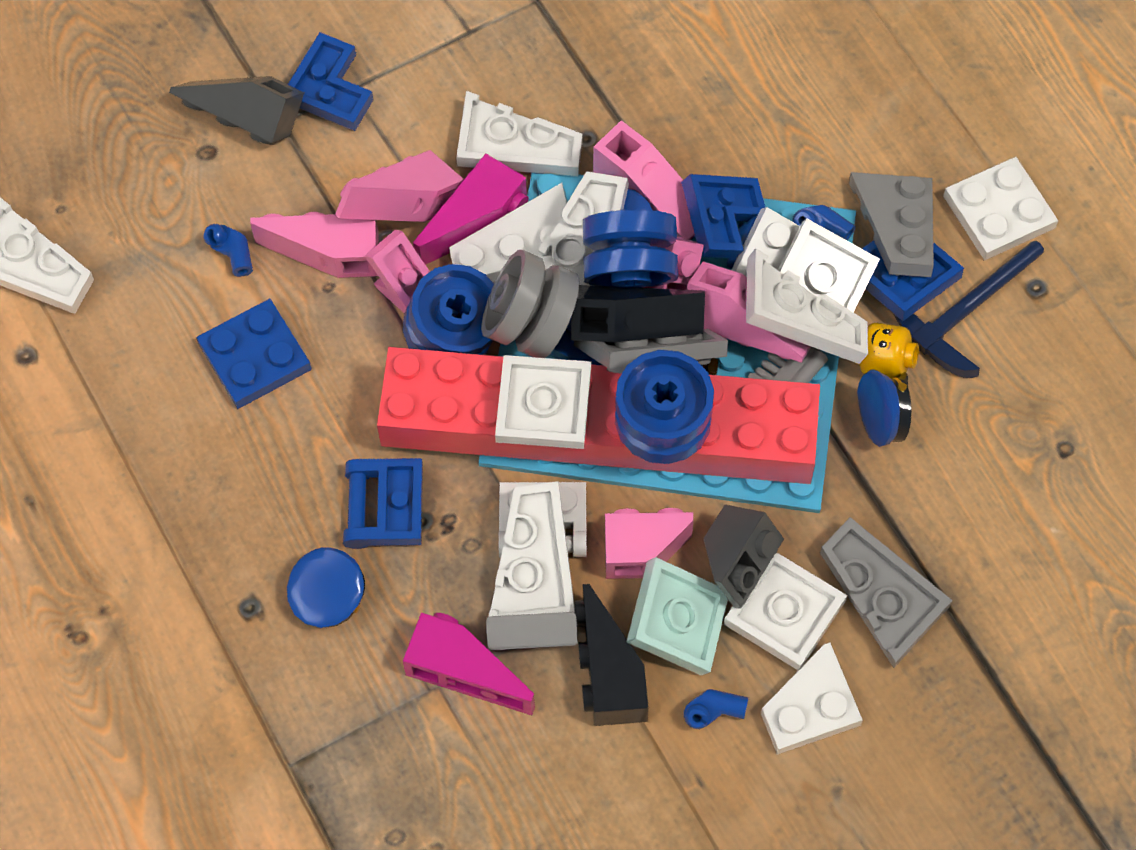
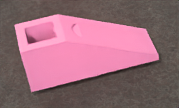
(631, 156)
(400, 192)
(320, 241)
(726, 312)

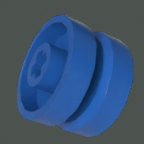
(630, 248)
(448, 311)
(664, 406)

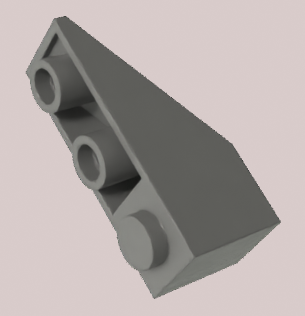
(252, 103)

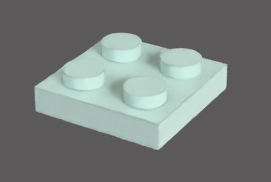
(678, 616)

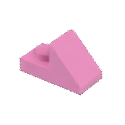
(397, 268)

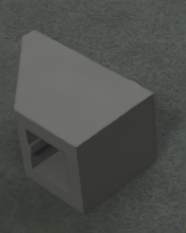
(740, 550)

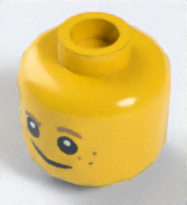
(889, 350)

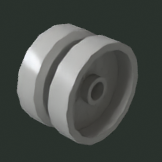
(530, 304)

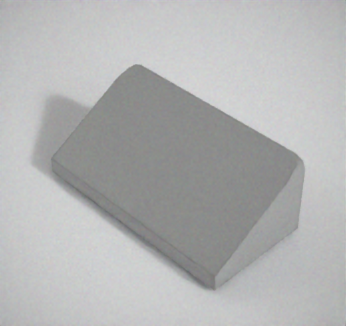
(531, 630)

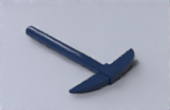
(930, 335)

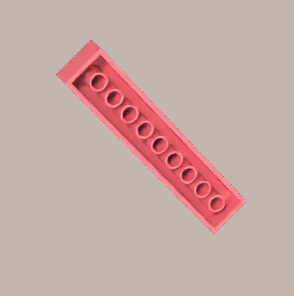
(453, 398)

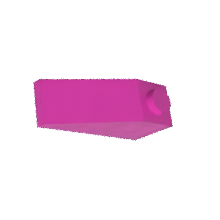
(479, 200)
(455, 659)

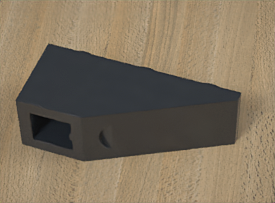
(636, 313)
(615, 671)

